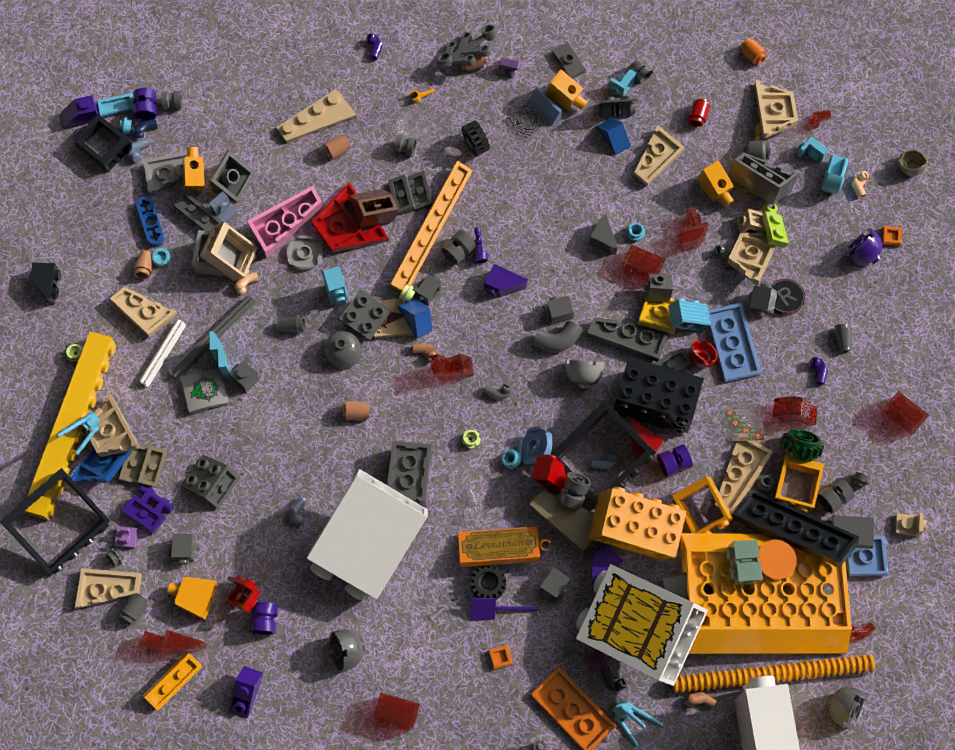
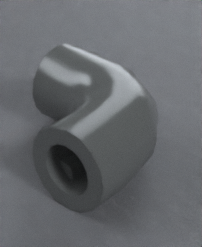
(558, 342)

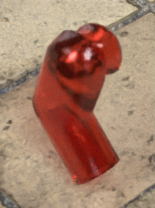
(816, 118)
(861, 633)

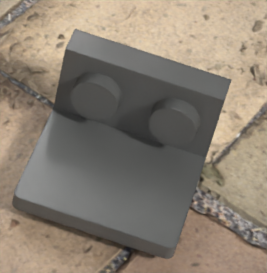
(211, 480)

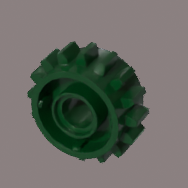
(802, 445)

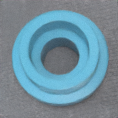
(125, 126)
(638, 227)
(507, 455)

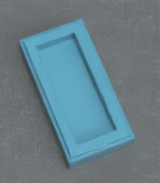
(115, 105)

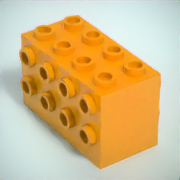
(637, 524)

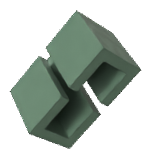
(744, 568)

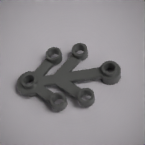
(448, 58)

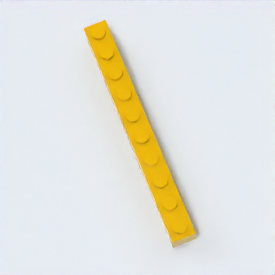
(76, 404)

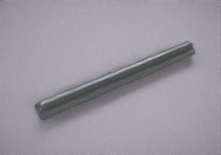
(188, 359)

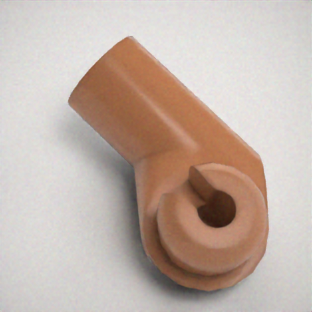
(426, 349)
(698, 698)

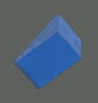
(615, 135)
(417, 317)

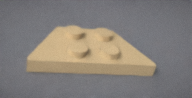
(775, 109)
(751, 255)
(114, 431)

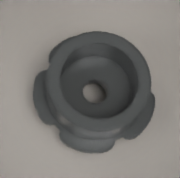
(861, 479)
(761, 482)
(115, 557)

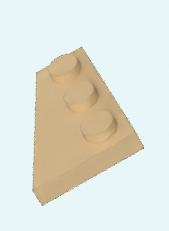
(658, 156)
(144, 313)
(105, 586)

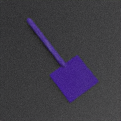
(485, 608)

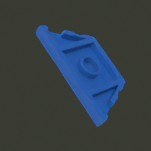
(98, 469)

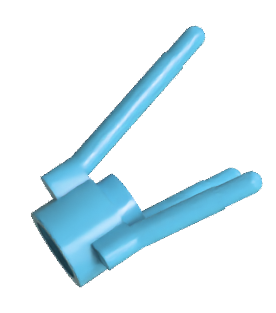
(89, 421)
(624, 711)

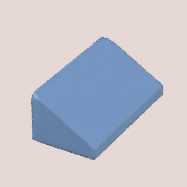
(545, 106)

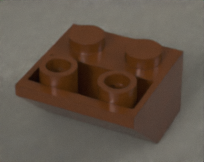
(373, 207)

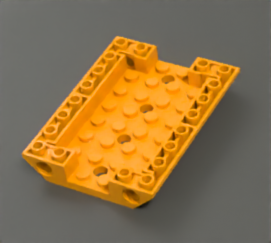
(768, 618)

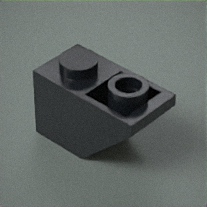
(45, 279)

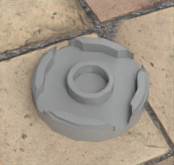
(305, 258)

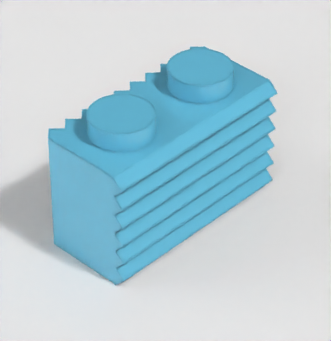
(335, 286)
(689, 315)

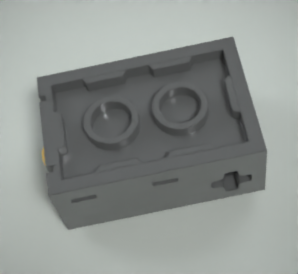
(410, 470)

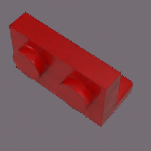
(243, 594)

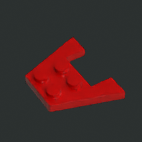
(340, 229)

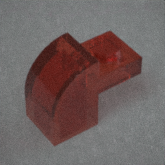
(693, 235)
(452, 368)
(795, 409)

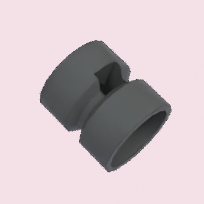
(458, 247)
(574, 489)
(836, 495)

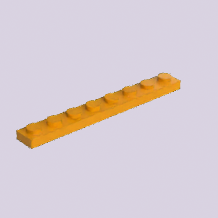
(431, 226)

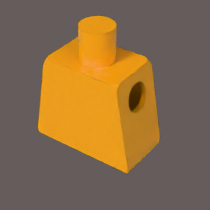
(565, 92)
(193, 178)
(716, 183)
(194, 595)

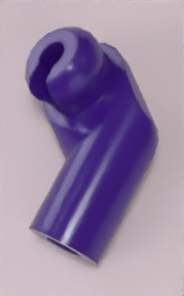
(375, 44)
(820, 368)

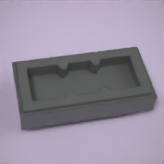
(568, 60)

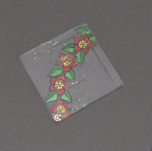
(742, 422)

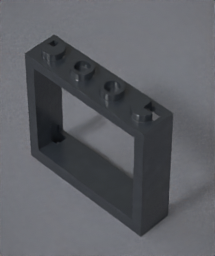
(631, 472)
(72, 551)

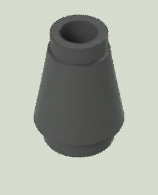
(292, 324)
(843, 336)

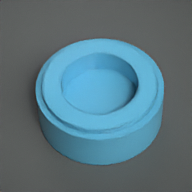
(161, 257)

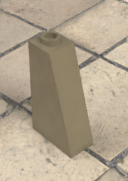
(569, 523)

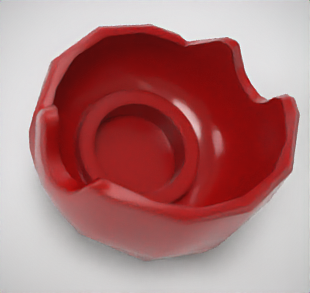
(702, 354)

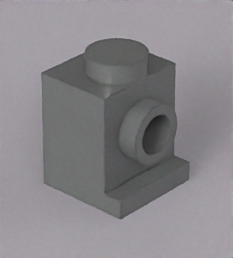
(427, 289)

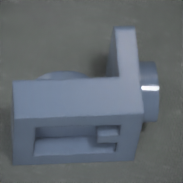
(222, 208)

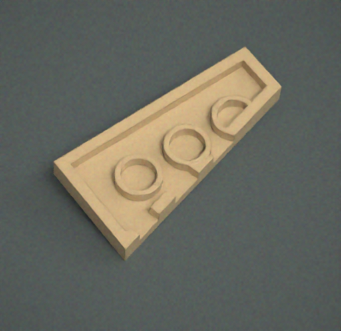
(323, 113)
(742, 472)

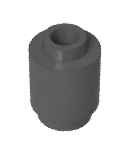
(134, 608)

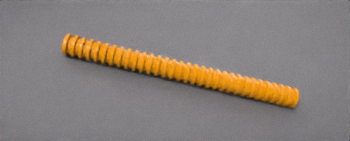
(780, 672)

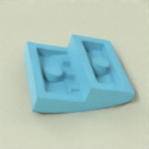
(220, 355)

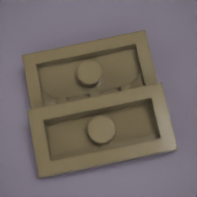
(144, 466)

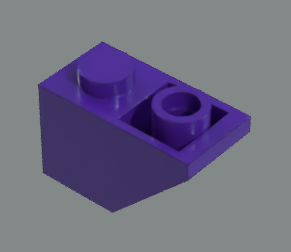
(245, 691)

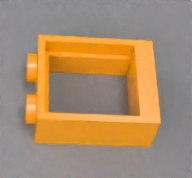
(809, 467)
(694, 489)

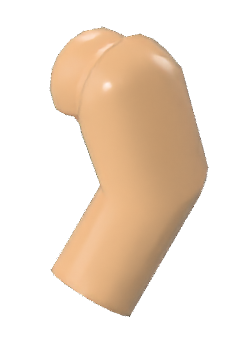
(858, 182)
(241, 283)

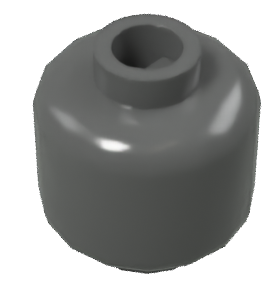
(758, 149)

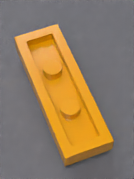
(172, 681)

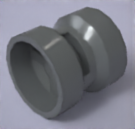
(642, 71)
(171, 99)
(405, 145)

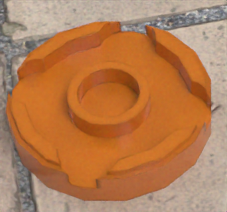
(776, 560)

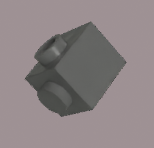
(658, 288)
(763, 298)
(559, 309)
(244, 376)
(182, 548)
(554, 585)

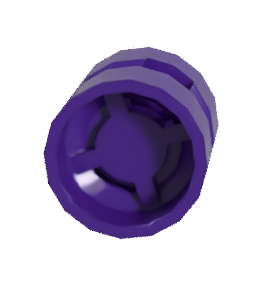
(144, 104)
(668, 462)
(263, 618)

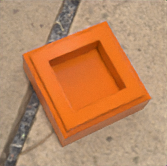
(892, 236)
(500, 657)

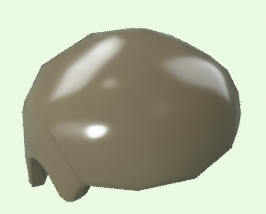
(912, 162)

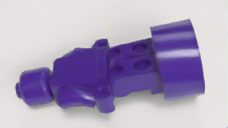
(480, 256)

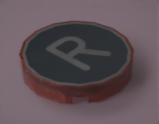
(789, 296)

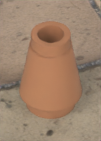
(143, 266)

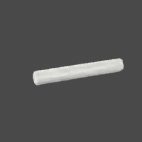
(162, 353)

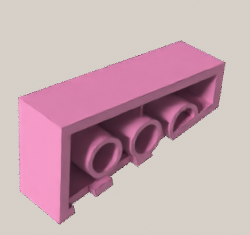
(284, 220)

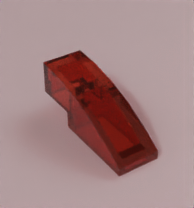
(171, 643)

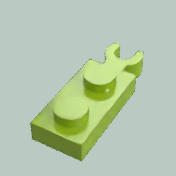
(774, 226)

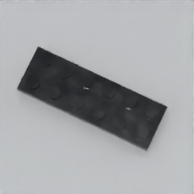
(796, 528)

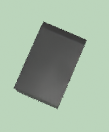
(603, 237)

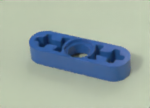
(145, 216)

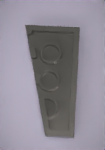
(629, 337)

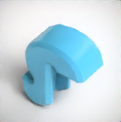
(834, 174)

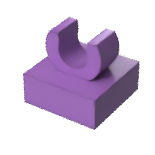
(511, 64)
(126, 537)

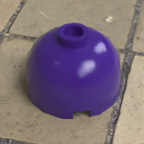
(865, 249)

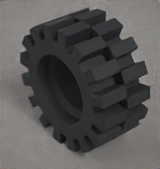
(475, 138)
(488, 570)

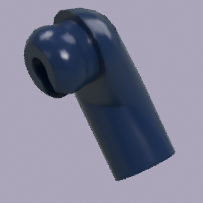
(144, 125)

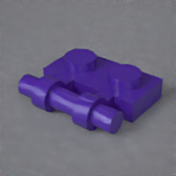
(143, 513)

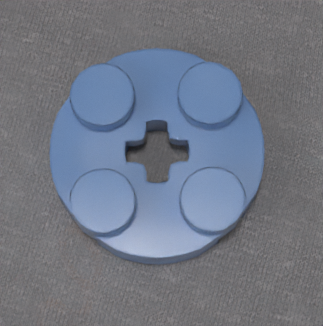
(544, 445)

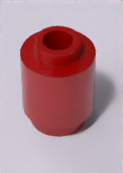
(698, 112)

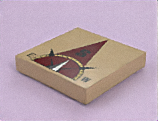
(394, 324)

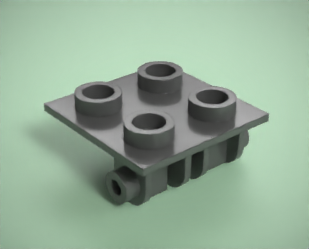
(626, 103)
(364, 314)

